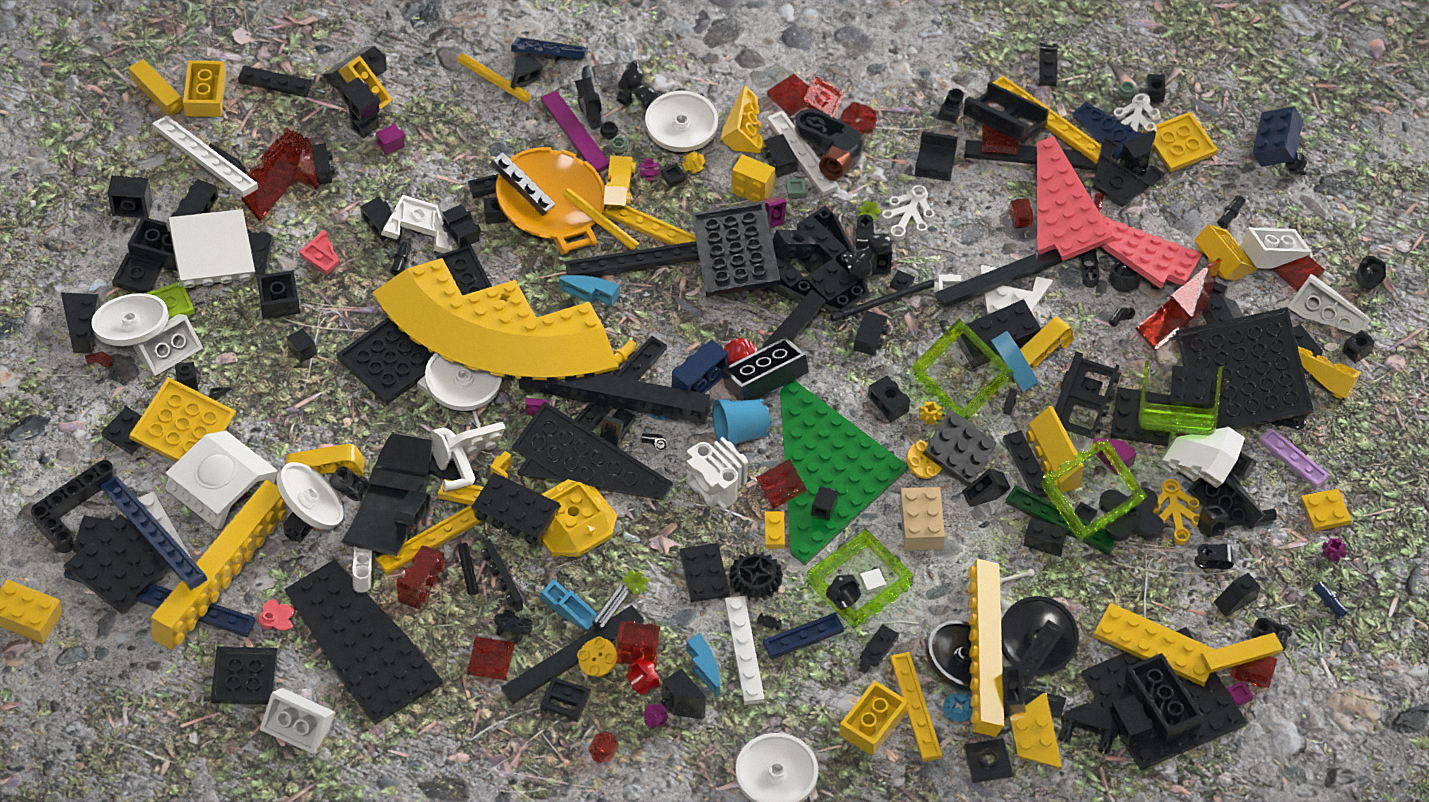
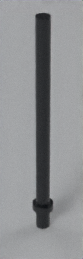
(844, 314)

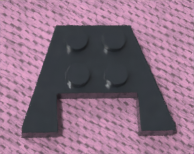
(1116, 180)

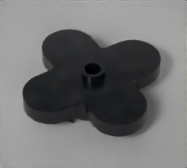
(1136, 521)

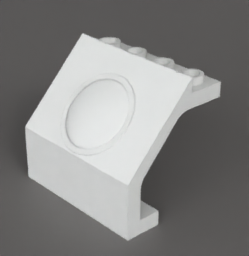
(216, 476)

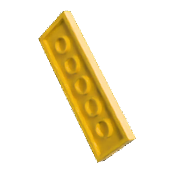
(1147, 639)

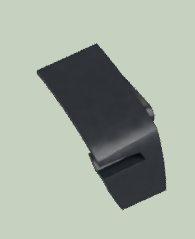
(395, 495)

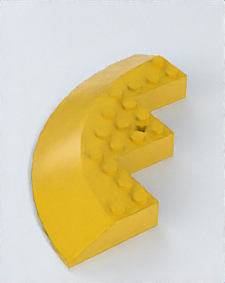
(494, 327)

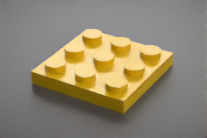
(1182, 142)

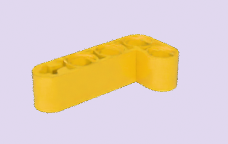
(1052, 335)
(328, 459)

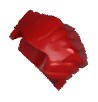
(739, 349)
(642, 676)

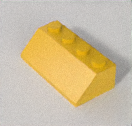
(1054, 448)

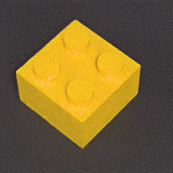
(752, 179)

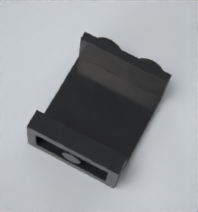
(936, 156)

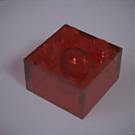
(637, 642)

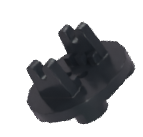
(512, 623)

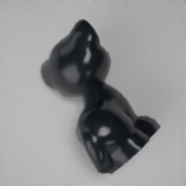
(633, 80)
(861, 262)

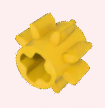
(693, 162)
(930, 413)

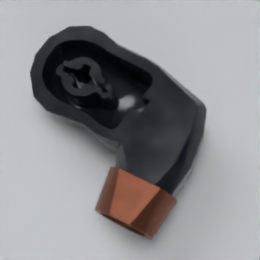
(832, 138)

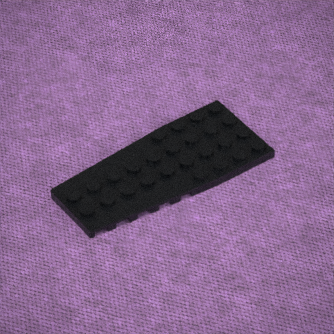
(362, 643)

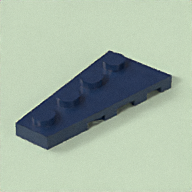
(536, 46)
(1101, 124)

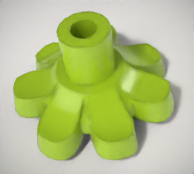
(869, 209)
(635, 581)

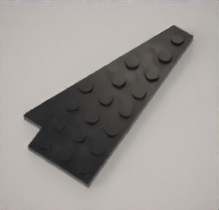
(564, 449)

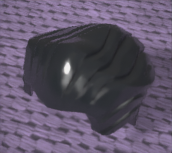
(1370, 272)
(1123, 277)
(844, 591)

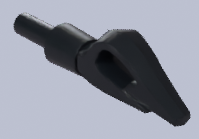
(220, 392)

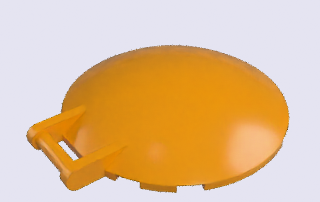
(553, 174)

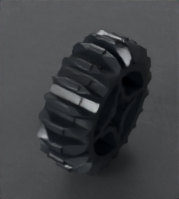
(747, 568)

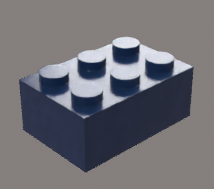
(1278, 136)
(702, 369)

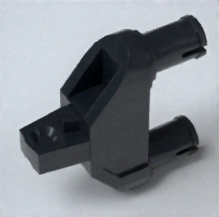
(589, 102)
(1090, 718)

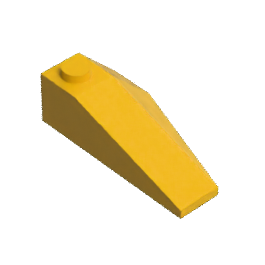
(742, 125)
(1335, 377)

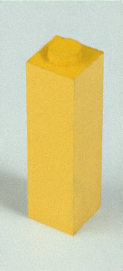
(155, 87)

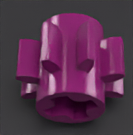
(649, 169)
(1334, 549)
(655, 715)

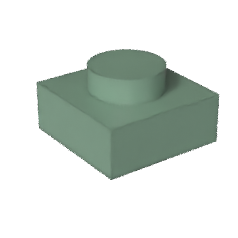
(796, 188)

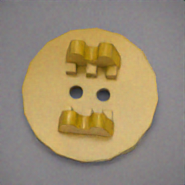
(920, 466)
(591, 651)

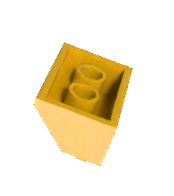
(1219, 243)

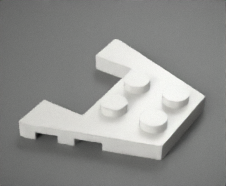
(420, 217)
(1004, 295)

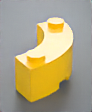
(620, 175)

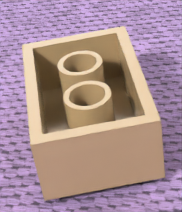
(922, 518)

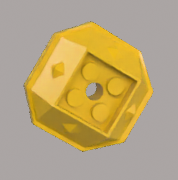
(581, 533)

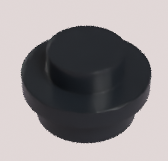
(624, 97)
(608, 129)

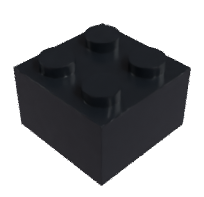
(130, 196)
(278, 294)
(1191, 387)

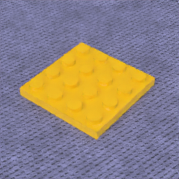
(179, 420)

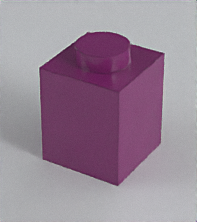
(390, 139)

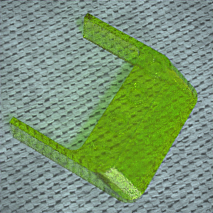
(1178, 418)

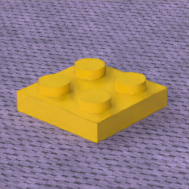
(1325, 510)

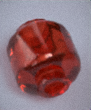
(603, 747)

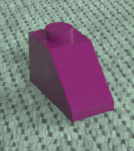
(775, 211)
(1124, 451)

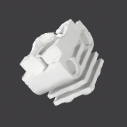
(716, 472)

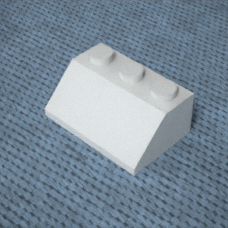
(169, 346)
(296, 720)

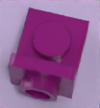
(532, 405)

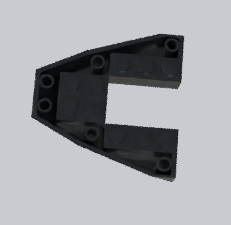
(833, 278)

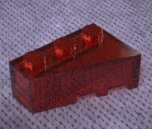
(420, 577)

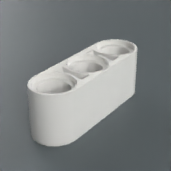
(362, 569)

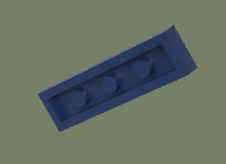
(803, 635)

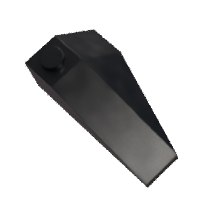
(1231, 498)

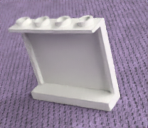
(211, 248)

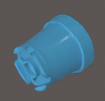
(740, 420)

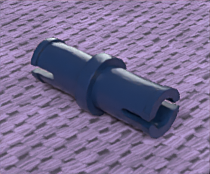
(1330, 600)

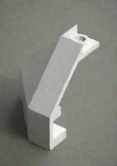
(1203, 456)

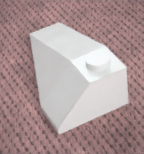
(1324, 305)

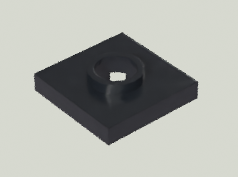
(982, 771)

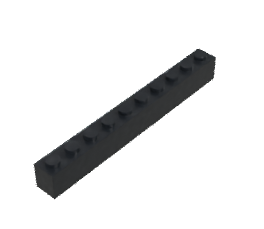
(626, 395)

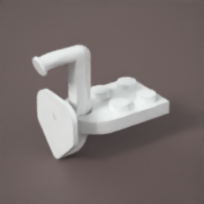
(461, 444)

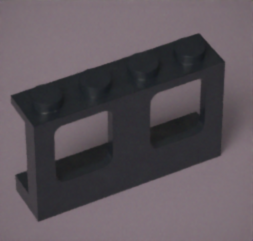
(1006, 120)
(1073, 394)

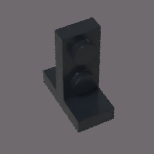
(616, 426)

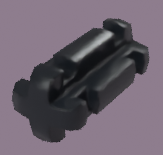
(769, 621)

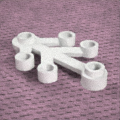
(1139, 103)
(917, 195)

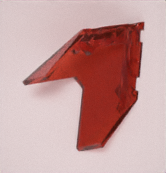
(281, 166)
(1181, 308)

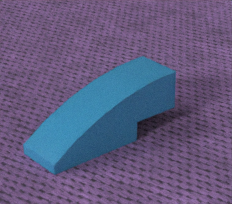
(590, 289)
(1013, 358)
(568, 605)
(704, 663)

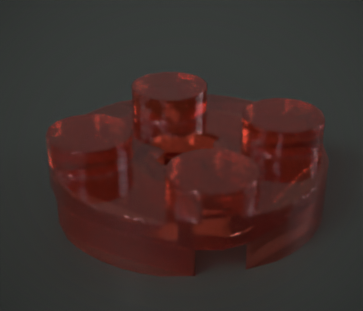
(863, 112)

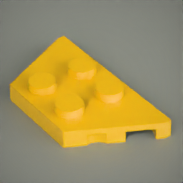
(1035, 734)

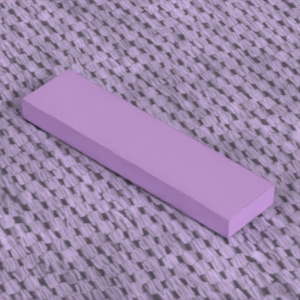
(1294, 458)

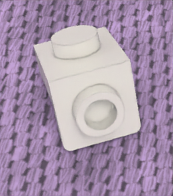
(946, 281)

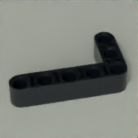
(67, 502)

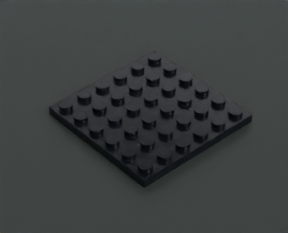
(1260, 367)
(1213, 700)

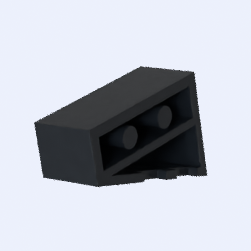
(79, 312)

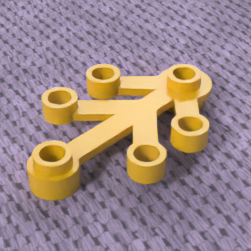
(1177, 509)

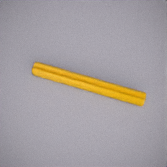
(493, 77)
(600, 219)

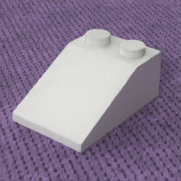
(1273, 246)

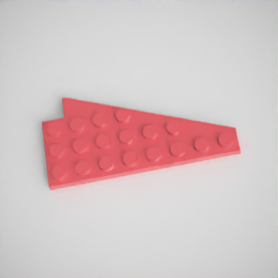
(1064, 209)
(1151, 255)

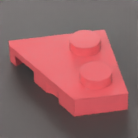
(320, 253)

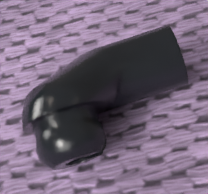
(1121, 314)
(656, 440)

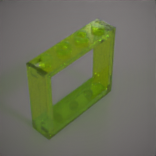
(939, 347)
(1065, 509)
(844, 553)

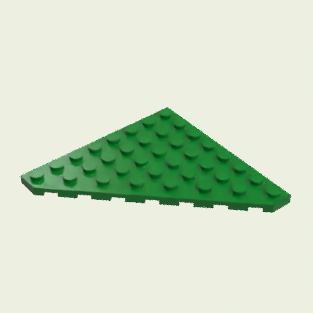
(831, 455)

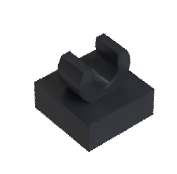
(1218, 290)

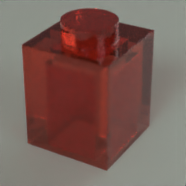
(1021, 213)

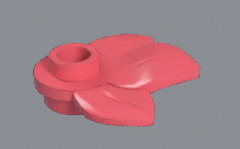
(276, 616)

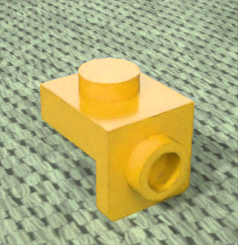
(501, 464)

